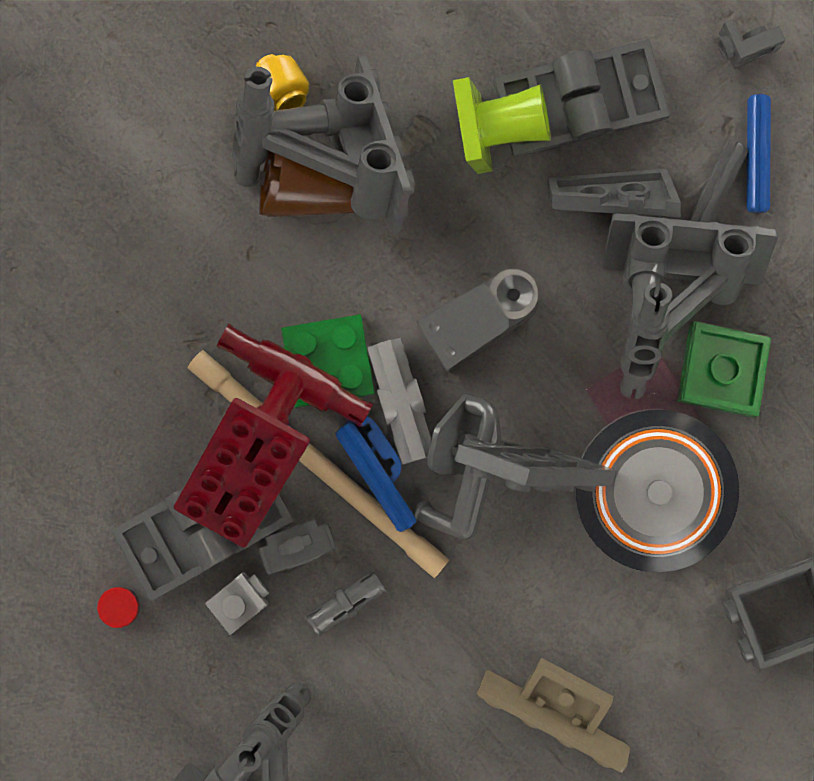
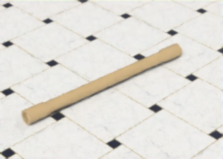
(415, 546)

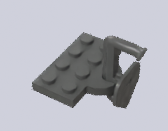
(474, 448)

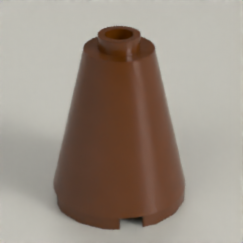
(300, 191)

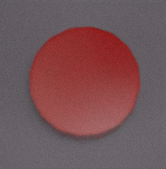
(118, 607)

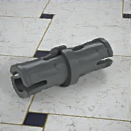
(346, 603)

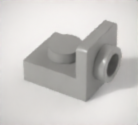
(239, 602)

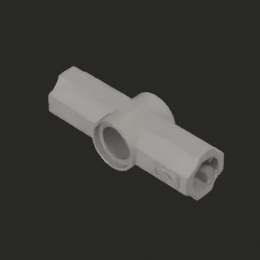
(400, 400)

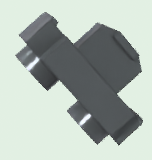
(297, 546)

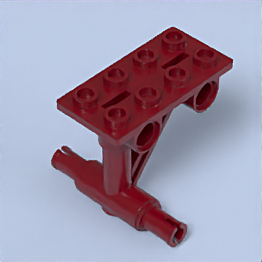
(255, 446)

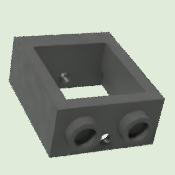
(737, 613)

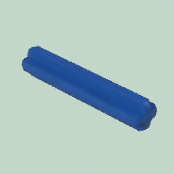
(758, 153)
(375, 477)

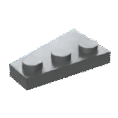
(619, 192)

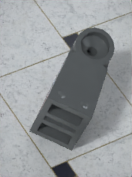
(480, 317)

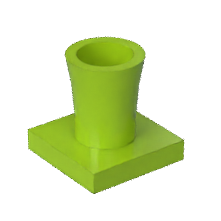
(498, 121)

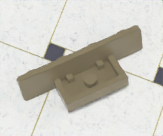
(561, 707)

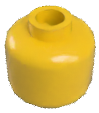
(288, 82)

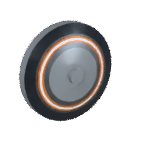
(669, 491)

